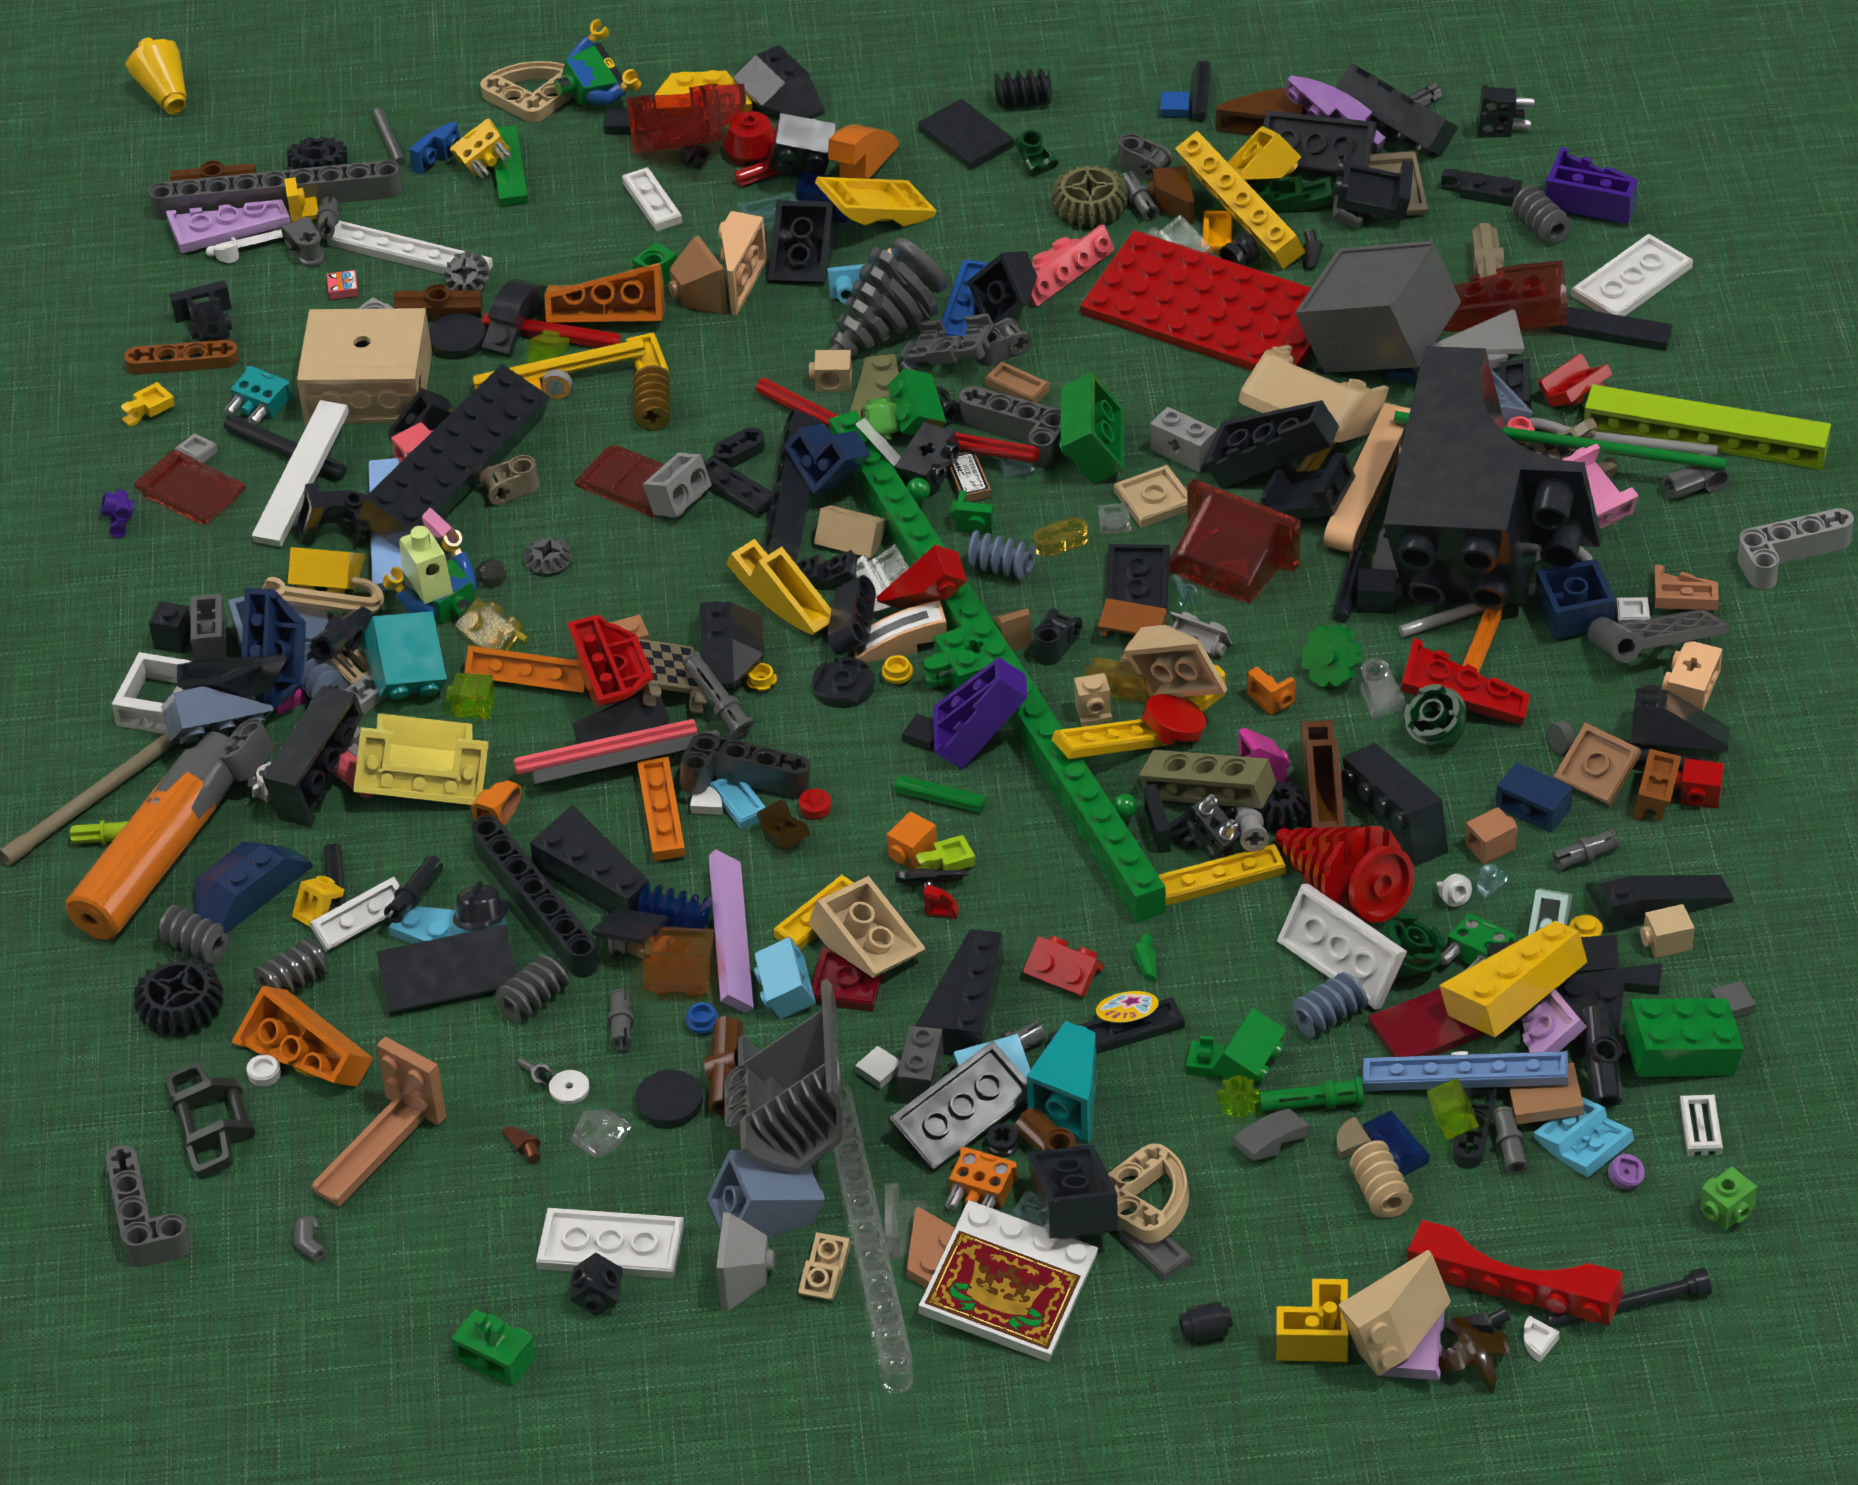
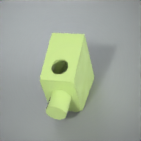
(419, 552)

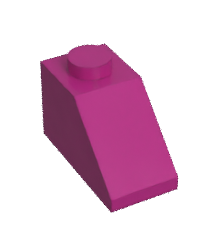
(1259, 746)

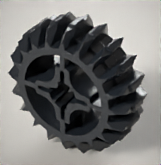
(181, 1004)

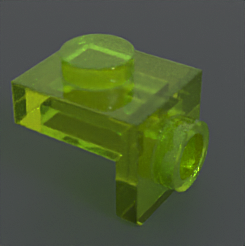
(546, 346)

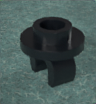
(695, 155)

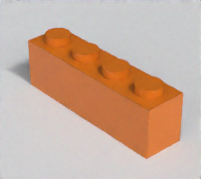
(618, 297)
(299, 1037)

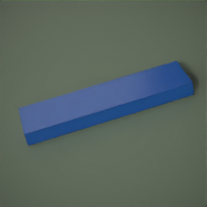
(961, 300)

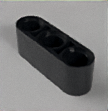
(851, 615)

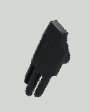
(926, 876)

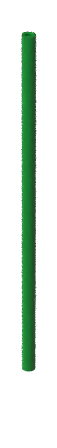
(1605, 446)

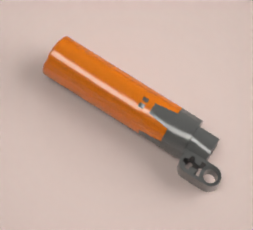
(164, 827)

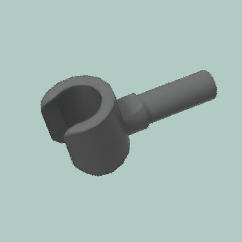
(535, 1070)

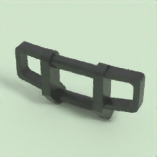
(219, 1132)

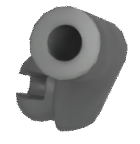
(304, 1240)

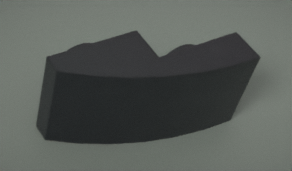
(829, 573)

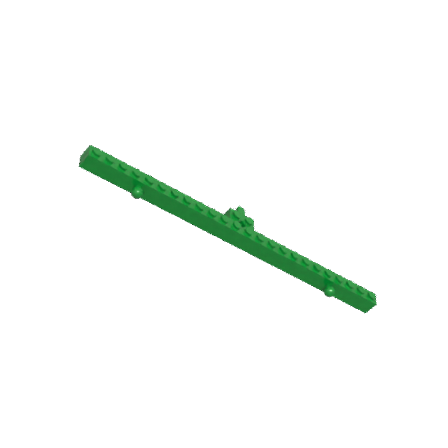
(975, 643)

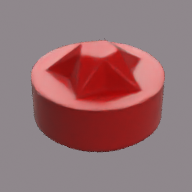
(815, 804)

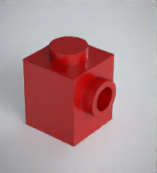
(1700, 783)

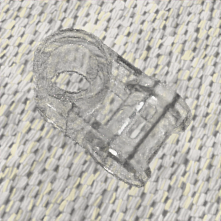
(1380, 689)

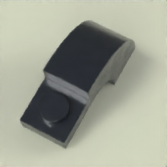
(509, 313)

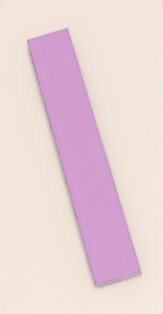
(730, 931)

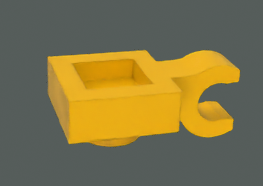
(149, 400)

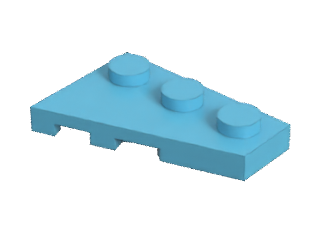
(428, 924)

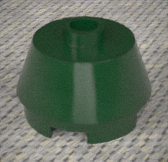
(1436, 716)
(1419, 941)

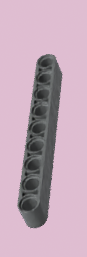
(343, 182)

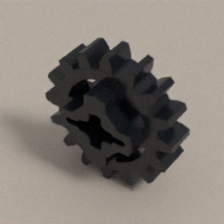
(317, 153)

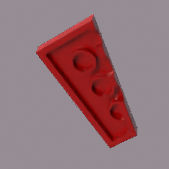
(1479, 693)

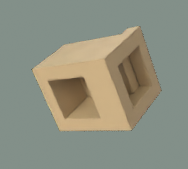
(1092, 699)

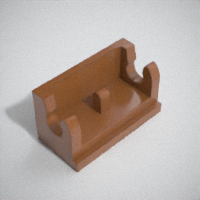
(1129, 617)
(1657, 784)

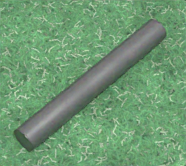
(388, 136)

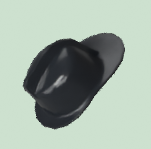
(479, 907)

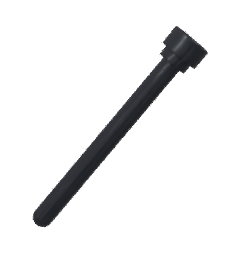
(1694, 1283)

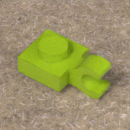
(948, 854)

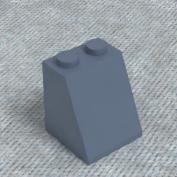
(764, 1195)

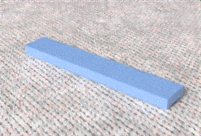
(383, 553)

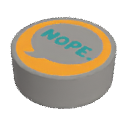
(557, 384)

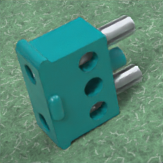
(259, 393)

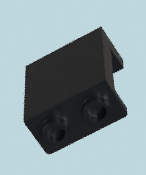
(1373, 189)
(1309, 492)

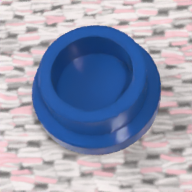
(701, 1018)

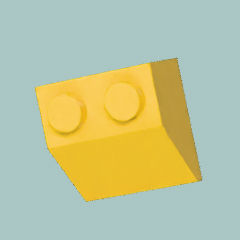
(1265, 156)
(324, 569)

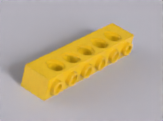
(1240, 200)

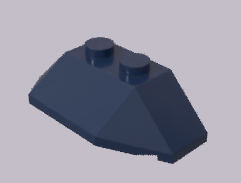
(273, 629)
(246, 881)

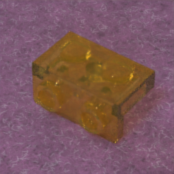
(488, 627)

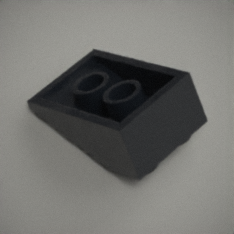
(802, 241)
(1673, 722)
(1073, 1191)

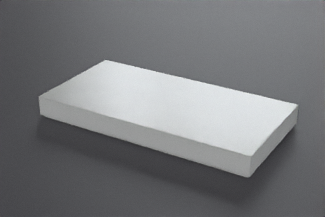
(1632, 277)
(1341, 942)
(633, 1241)

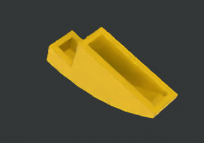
(780, 586)

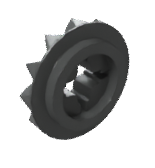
(475, 280)
(554, 562)

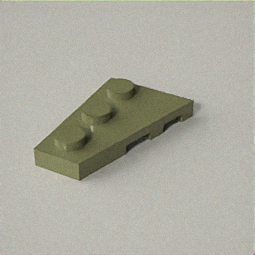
(874, 378)

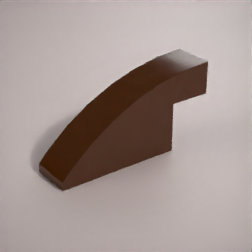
(1248, 112)
(1322, 774)

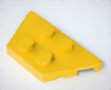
(680, 82)

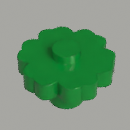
(1331, 655)

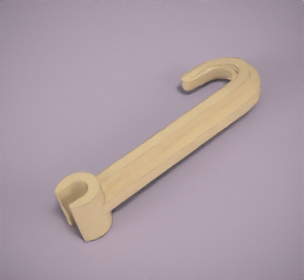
(329, 600)

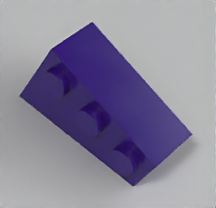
(1590, 190)

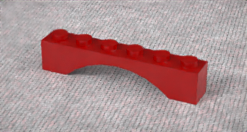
(1580, 1291)

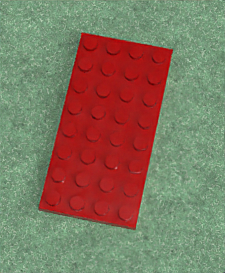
(1199, 302)

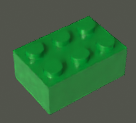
(1092, 428)
(1682, 1037)

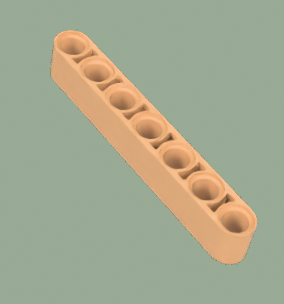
(1372, 475)

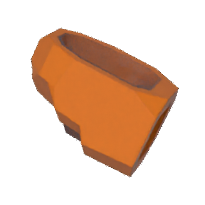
(497, 801)

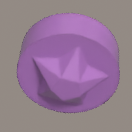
(1626, 1172)

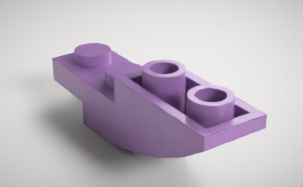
(1328, 101)

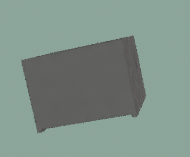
(1378, 307)

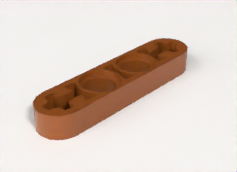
(223, 354)

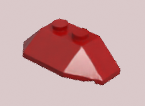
(609, 660)

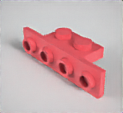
(1068, 261)

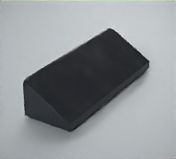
(620, 719)

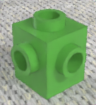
(1728, 1198)

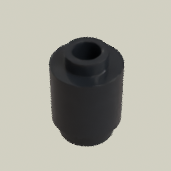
(1205, 1322)

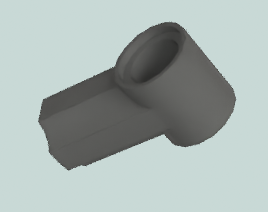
(1693, 479)

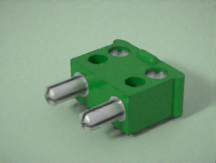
(1470, 940)

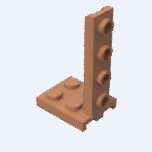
(415, 1094)

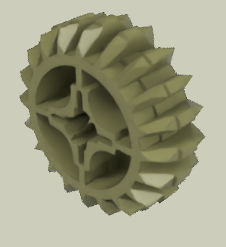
(1089, 196)

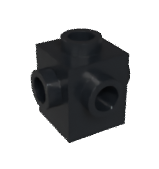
(596, 1284)

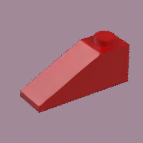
(929, 579)

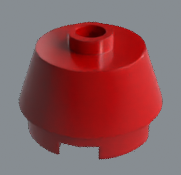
(749, 138)

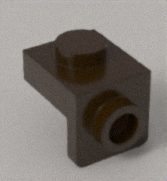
(780, 826)

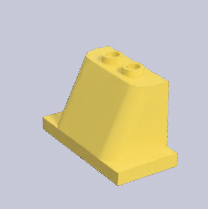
(420, 760)

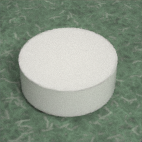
(263, 1070)

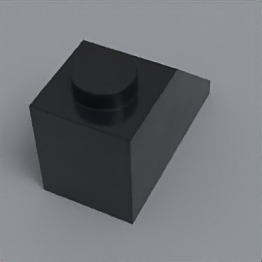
(425, 408)

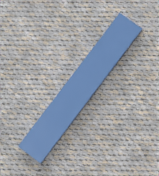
(1471, 1070)

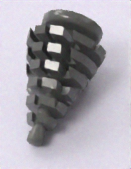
(889, 297)

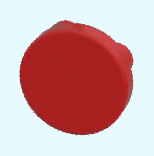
(1174, 718)

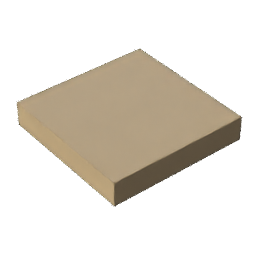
(1152, 496)

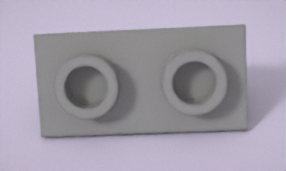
(1210, 635)

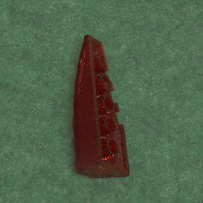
(1532, 290)

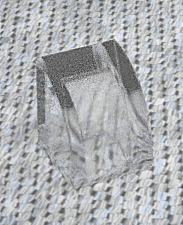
(599, 1132)

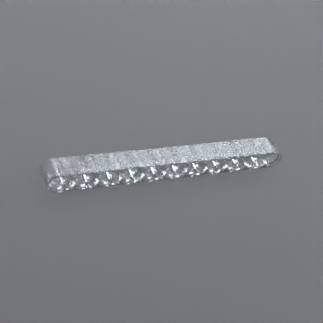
(871, 1253)

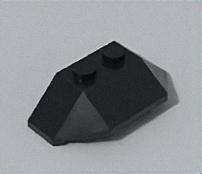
(779, 84)
(730, 641)
(233, 675)

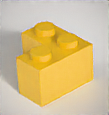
(1314, 1331)

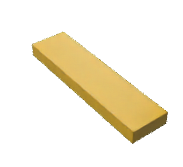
(1106, 738)
(1222, 874)

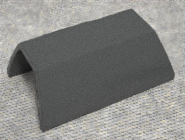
(789, 1094)

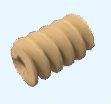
(1380, 1180)

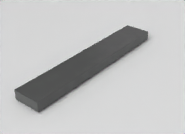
(612, 760)

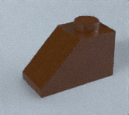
(1173, 192)

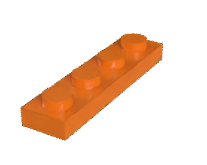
(525, 668)
(661, 808)

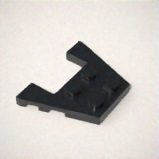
(1608, 989)

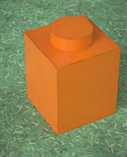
(910, 838)

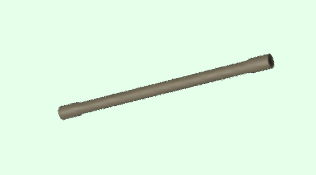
(24, 843)

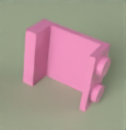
(1608, 501)

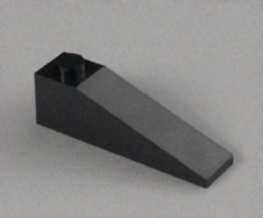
(1626, 898)

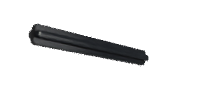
(277, 443)

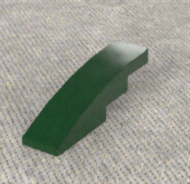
(1291, 194)

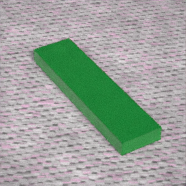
(510, 173)

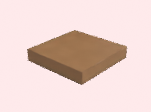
(1598, 764)
(1548, 1101)

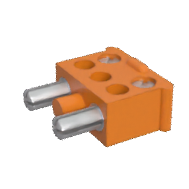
(981, 1179)

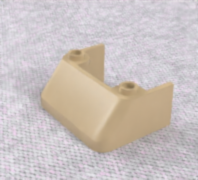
(1281, 384)

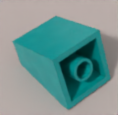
(404, 655)
(1065, 1080)

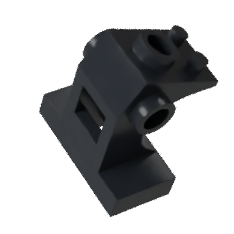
(206, 317)
(329, 507)

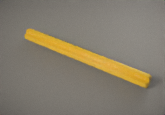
(575, 361)

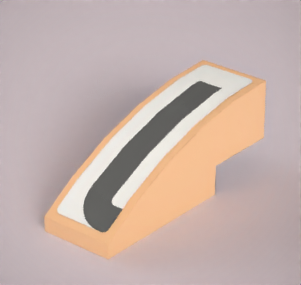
(902, 632)

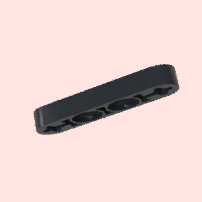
(1478, 1137)

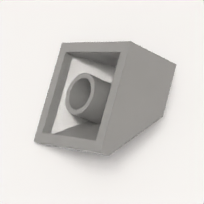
(741, 1261)

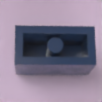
(1534, 797)

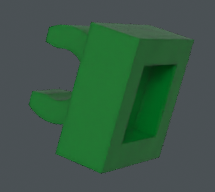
(1203, 1057)

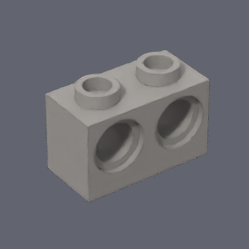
(677, 484)

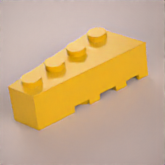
(1514, 979)

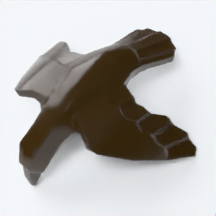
(1474, 1349)

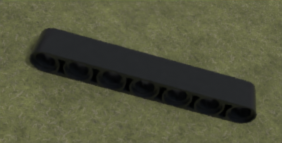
(789, 494)
(535, 896)

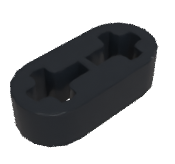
(740, 447)

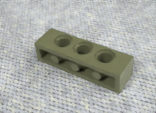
(1194, 776)

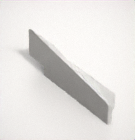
(1498, 335)

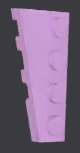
(209, 228)

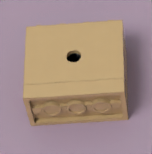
(364, 361)

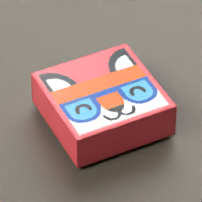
(342, 285)

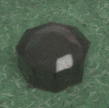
(491, 573)

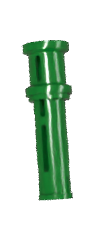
(1270, 1099)

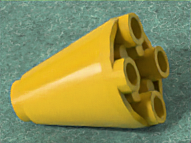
(159, 72)

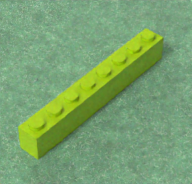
(1730, 428)

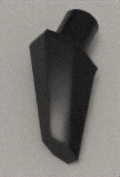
(1312, 249)
(1487, 1323)

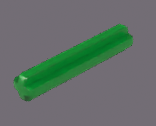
(939, 793)

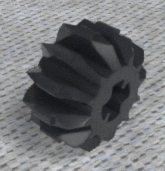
(1284, 807)

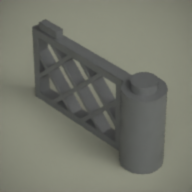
(1627, 639)

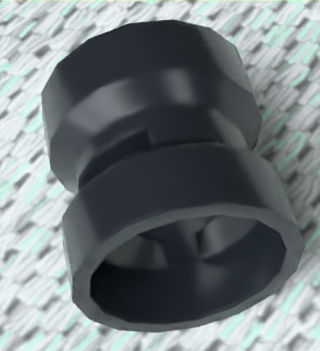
(1241, 250)

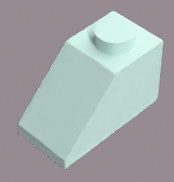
(1549, 907)

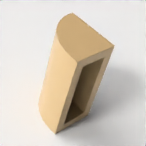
(849, 530)

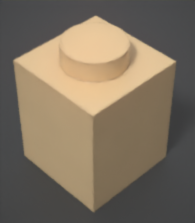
(1668, 931)

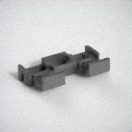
(943, 350)

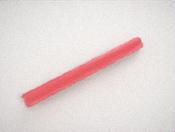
(604, 746)

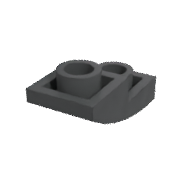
(1268, 1133)

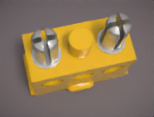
(481, 148)

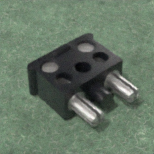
(1498, 111)
(1211, 828)

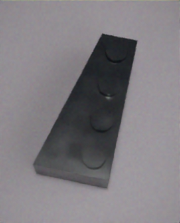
(1398, 111)
(1268, 441)
(311, 754)
(1398, 802)
(587, 863)
(967, 992)

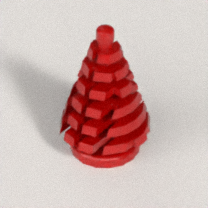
(1352, 867)

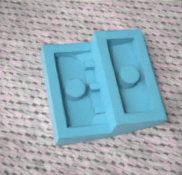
(1584, 1140)

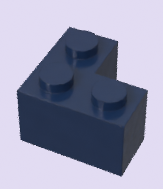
(826, 458)

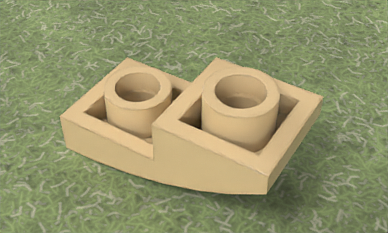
(825, 1266)

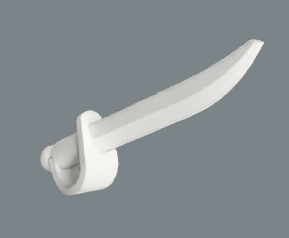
(228, 251)

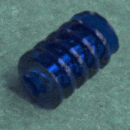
(679, 910)

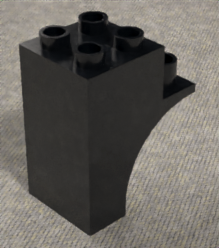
(1472, 499)

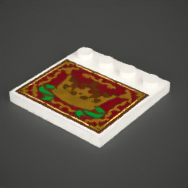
(1007, 1281)

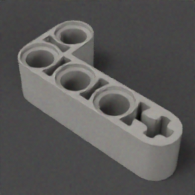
(1792, 539)

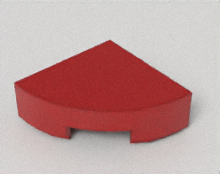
(939, 903)

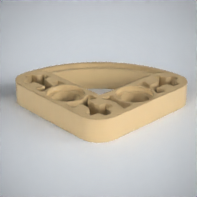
(530, 106)
(1148, 1166)

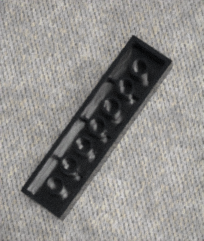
(454, 454)

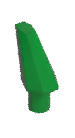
(1146, 957)

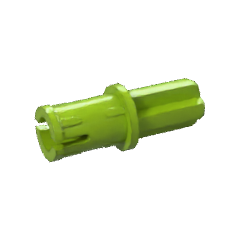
(95, 833)

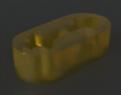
(1060, 536)

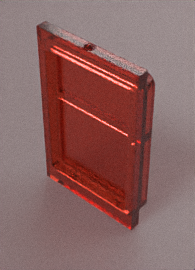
(620, 477)
(188, 487)

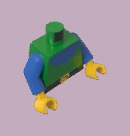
(592, 73)
(462, 582)

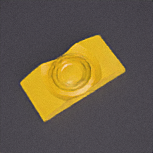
(877, 200)

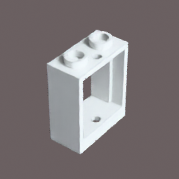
(133, 712)

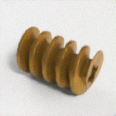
(651, 397)

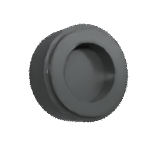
(1560, 736)

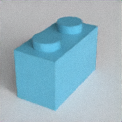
(784, 978)

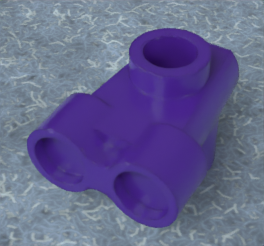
(119, 509)

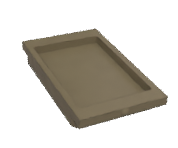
(1392, 162)

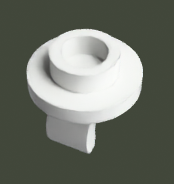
(1455, 890)

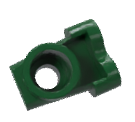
(1033, 154)

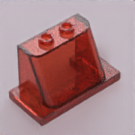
(683, 119)
(1233, 542)

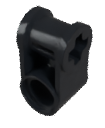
(1055, 636)

